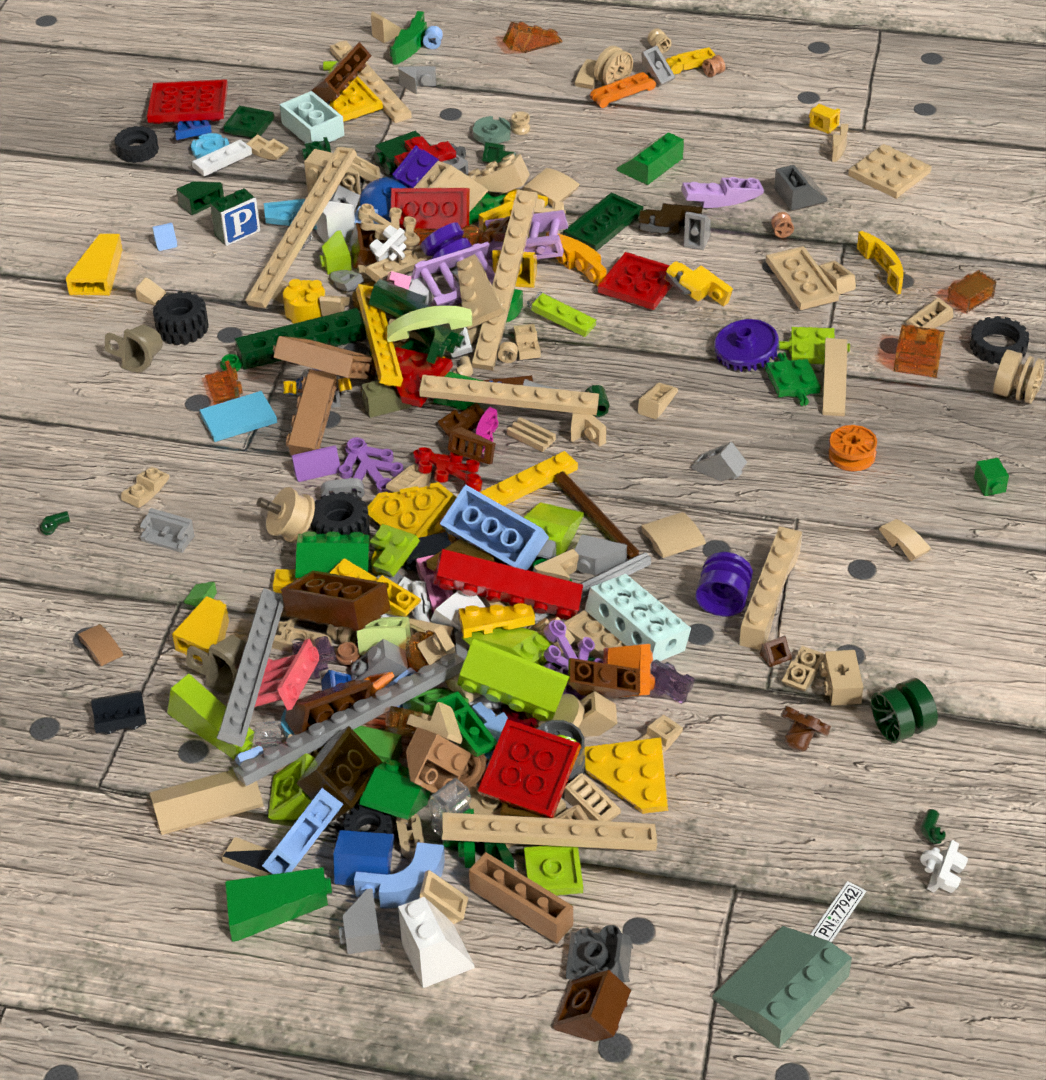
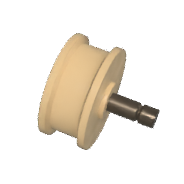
(288, 513)

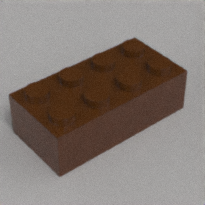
(336, 600)

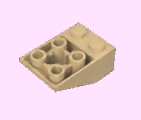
(315, 165)
(503, 175)
(447, 176)

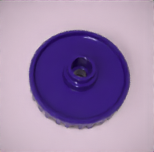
(746, 344)

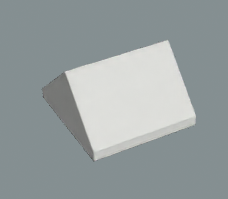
(334, 218)

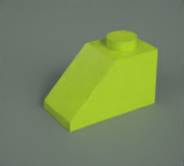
(335, 254)

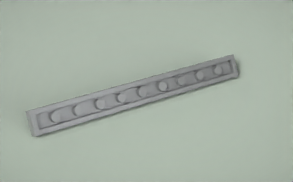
(251, 669)
(355, 716)

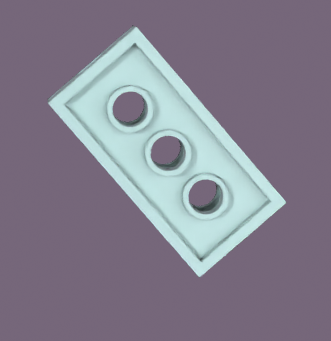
(637, 617)

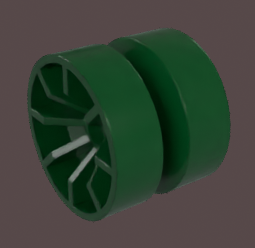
(904, 710)

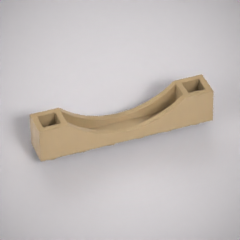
(764, 601)

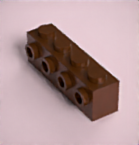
(341, 73)

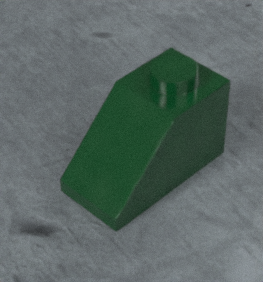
(198, 195)

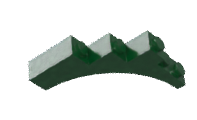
(401, 301)

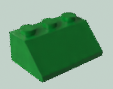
(654, 159)
(327, 550)

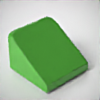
(199, 592)

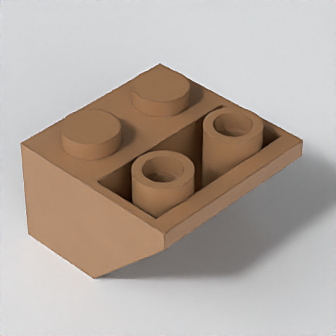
(434, 760)

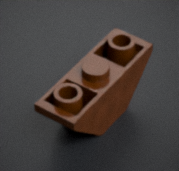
(603, 678)

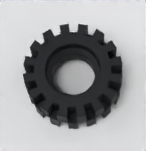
(368, 816)

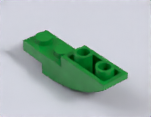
(409, 40)

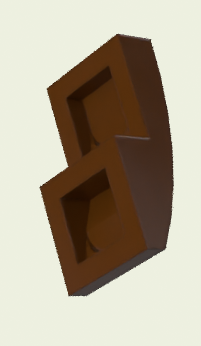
(467, 419)

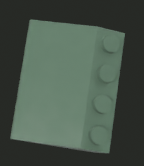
(784, 983)

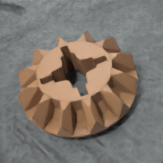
(478, 772)

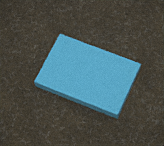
(238, 416)

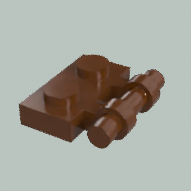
(496, 231)

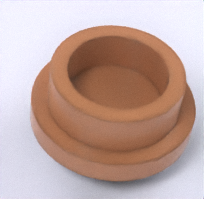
(347, 653)

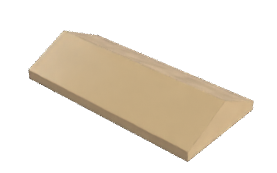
(203, 801)

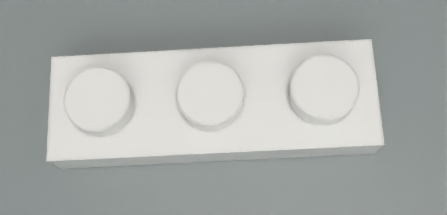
(222, 157)

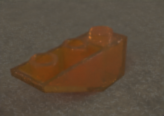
(527, 38)

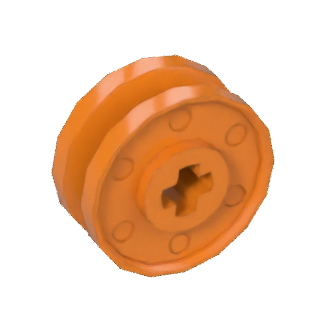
(852, 448)

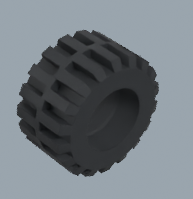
(181, 318)
(340, 514)

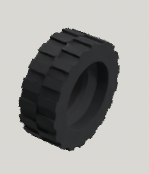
(134, 135)

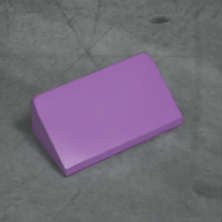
(316, 463)

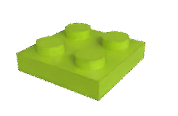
(555, 868)

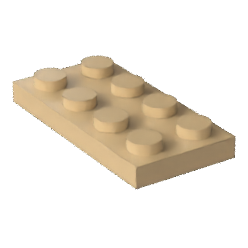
(802, 278)

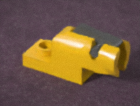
(698, 283)

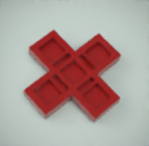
(442, 150)

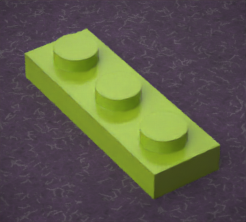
(563, 315)

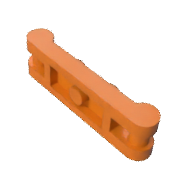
(622, 88)

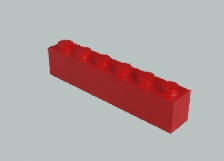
(507, 584)

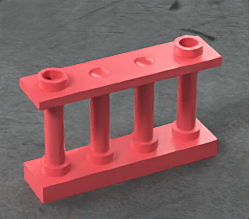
(288, 676)

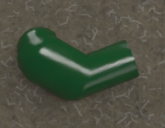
(51, 522)
(929, 827)

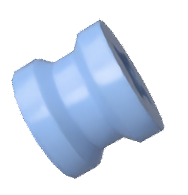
(433, 32)

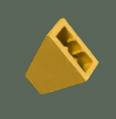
(202, 627)

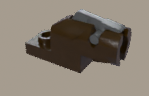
(667, 219)

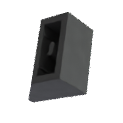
(797, 188)

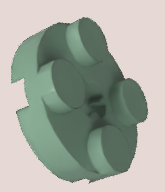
(491, 130)

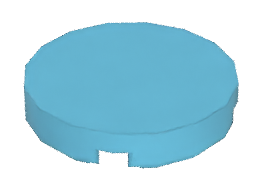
(207, 144)

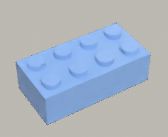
(494, 529)

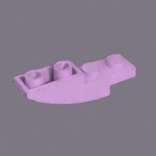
(727, 193)

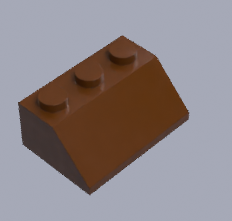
(325, 703)

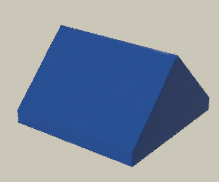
(361, 853)

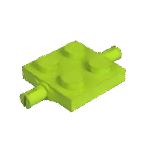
(808, 343)

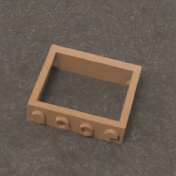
(325, 357)

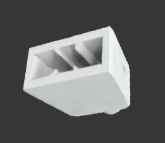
(447, 612)

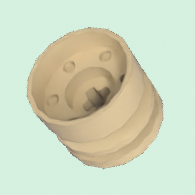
(1019, 376)

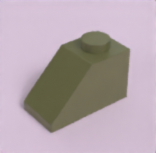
(381, 399)

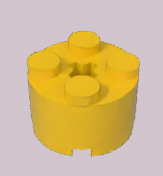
(303, 300)

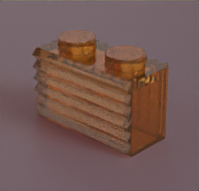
(971, 291)

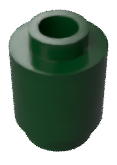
(603, 403)

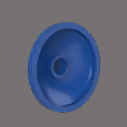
(379, 195)

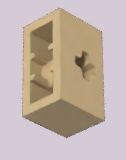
(842, 677)

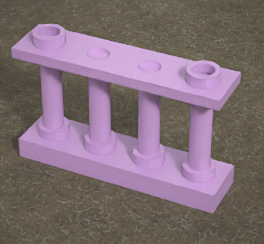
(544, 246)
(443, 263)

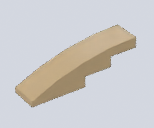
(835, 377)

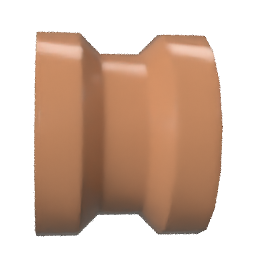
(713, 66)
(786, 227)

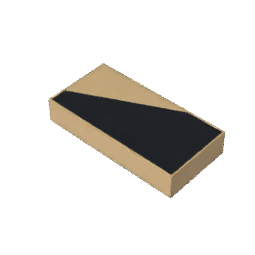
(247, 856)

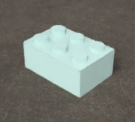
(311, 118)

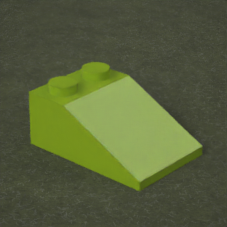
(557, 522)
(517, 641)

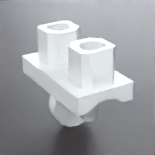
(392, 247)
(941, 863)

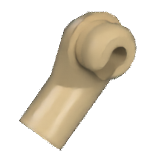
(465, 367)

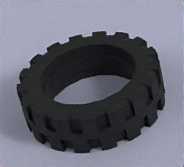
(998, 326)

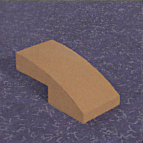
(101, 644)

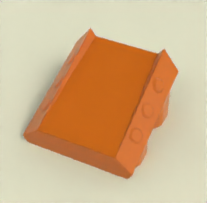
(634, 657)

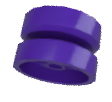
(445, 241)

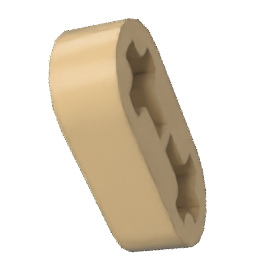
(405, 836)

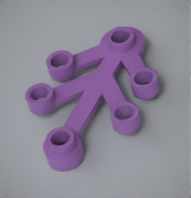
(358, 449)
(555, 632)

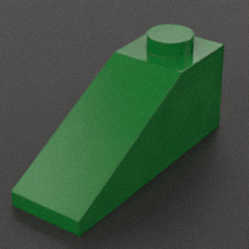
(474, 733)

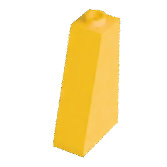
(97, 267)

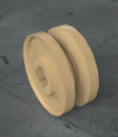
(613, 65)

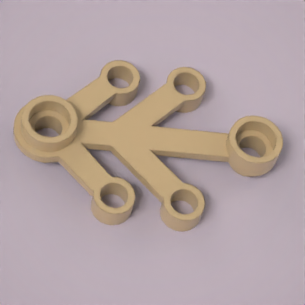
(367, 215)

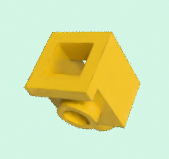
(824, 118)

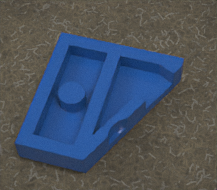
(189, 129)

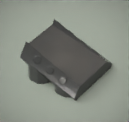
(599, 952)

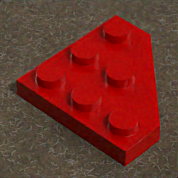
(413, 367)

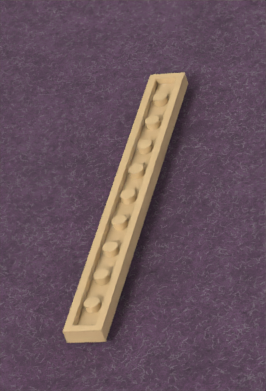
(300, 227)
(506, 278)

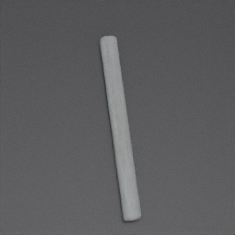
(627, 567)

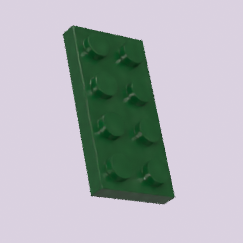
(604, 221)

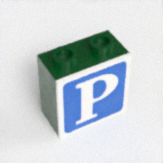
(235, 216)

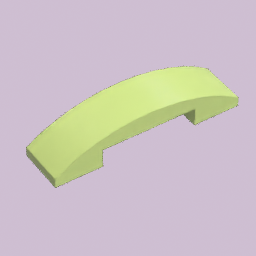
(426, 317)

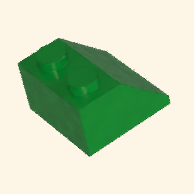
(393, 792)

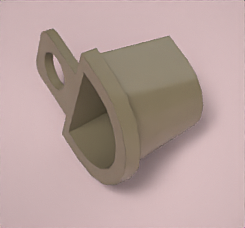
(136, 347)
(220, 664)

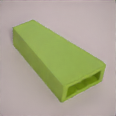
(203, 714)

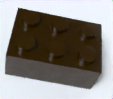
(341, 769)

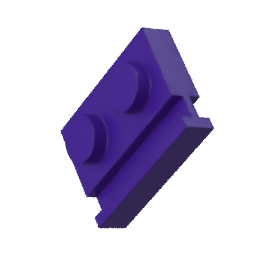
(414, 167)

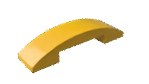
(875, 248)

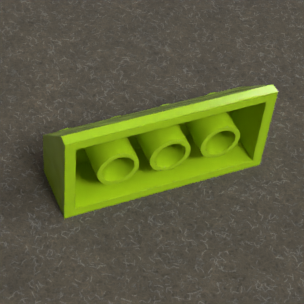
(512, 681)

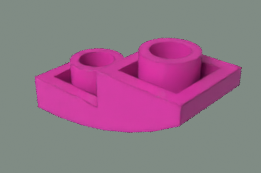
(487, 425)

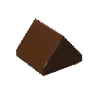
(776, 651)

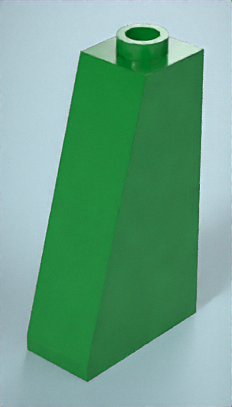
(274, 899)

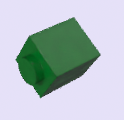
(991, 476)

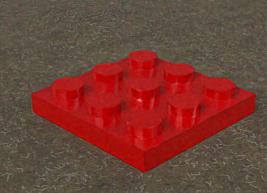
(636, 281)
(529, 768)

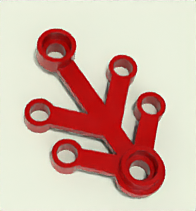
(425, 458)

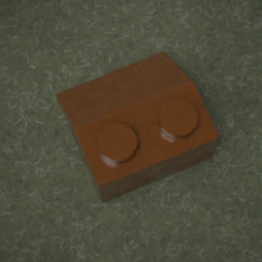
(360, 246)
(593, 1007)

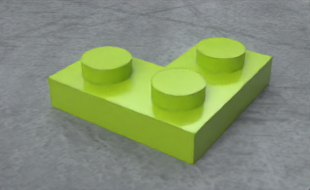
(396, 548)

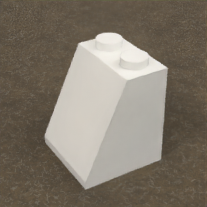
(432, 943)

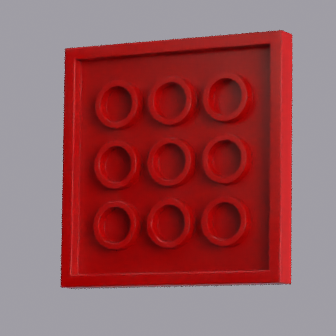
(187, 101)

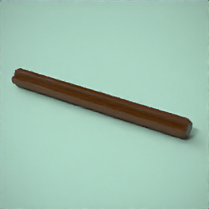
(595, 513)

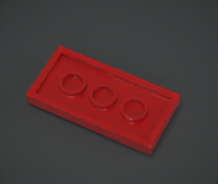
(432, 206)

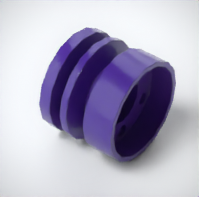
(724, 584)

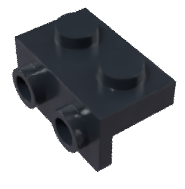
(118, 712)

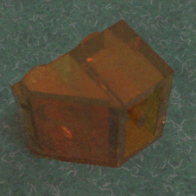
(919, 351)

